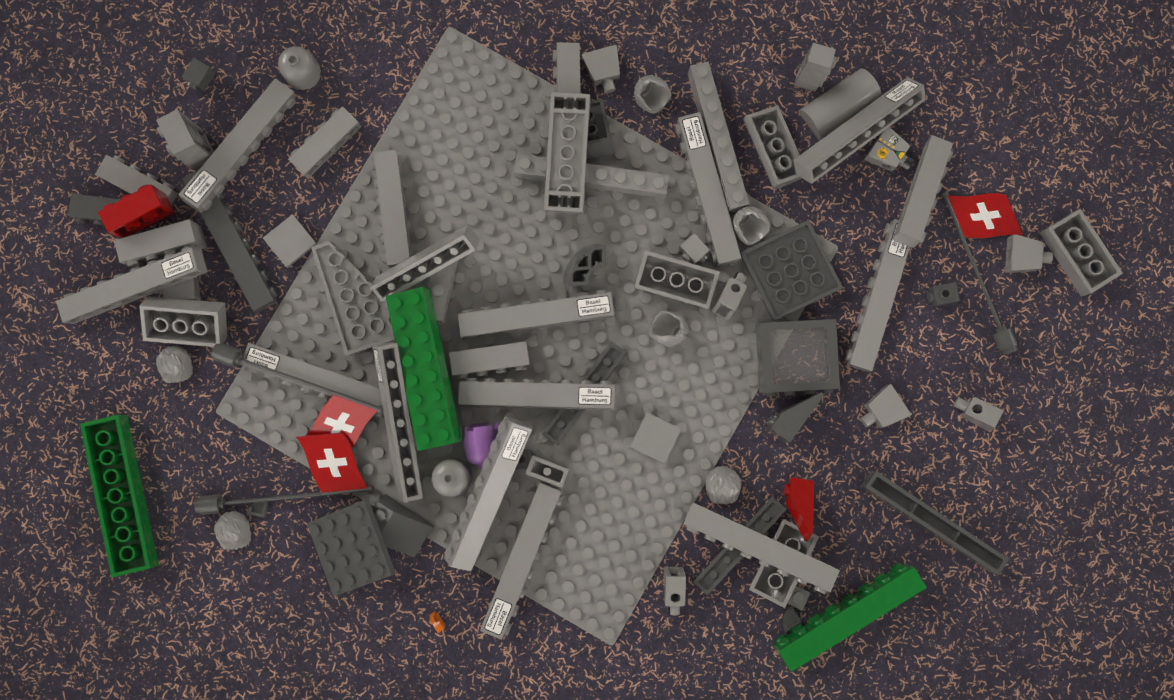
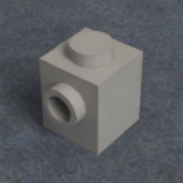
(694, 250)

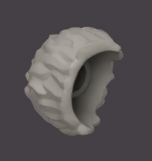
(652, 93)
(750, 225)
(669, 328)
(174, 364)
(723, 485)
(232, 530)

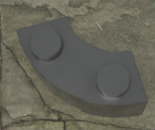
(583, 264)

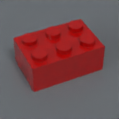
(136, 211)

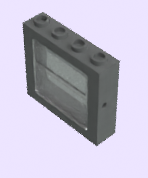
(797, 357)

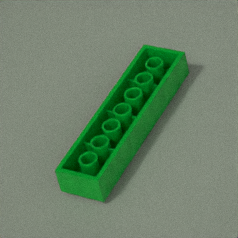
(423, 368)
(119, 495)
(849, 615)

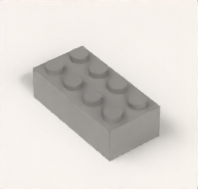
(184, 139)
(156, 243)
(1081, 253)
(183, 321)

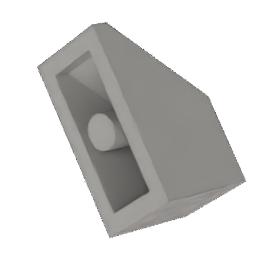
(547, 471)

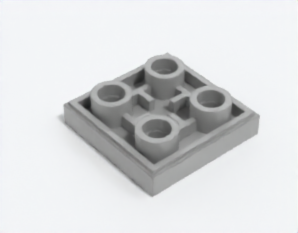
(289, 241)
(655, 438)

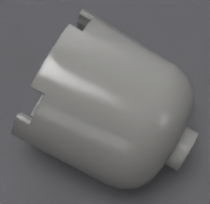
(299, 68)
(452, 477)

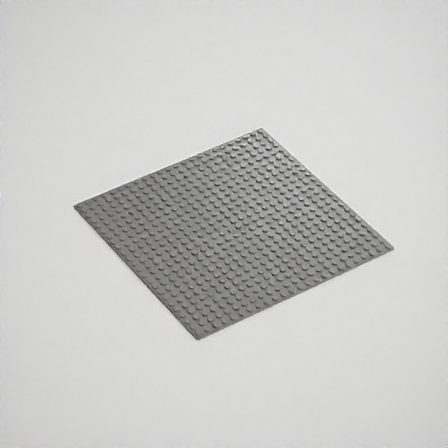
(457, 167)

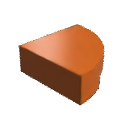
(437, 619)

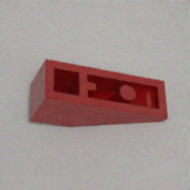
(800, 503)

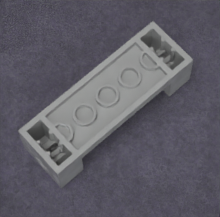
(567, 153)

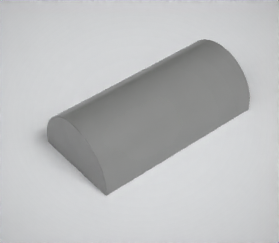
(840, 103)
(773, 145)
(677, 279)
(768, 581)

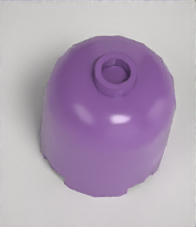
(478, 441)

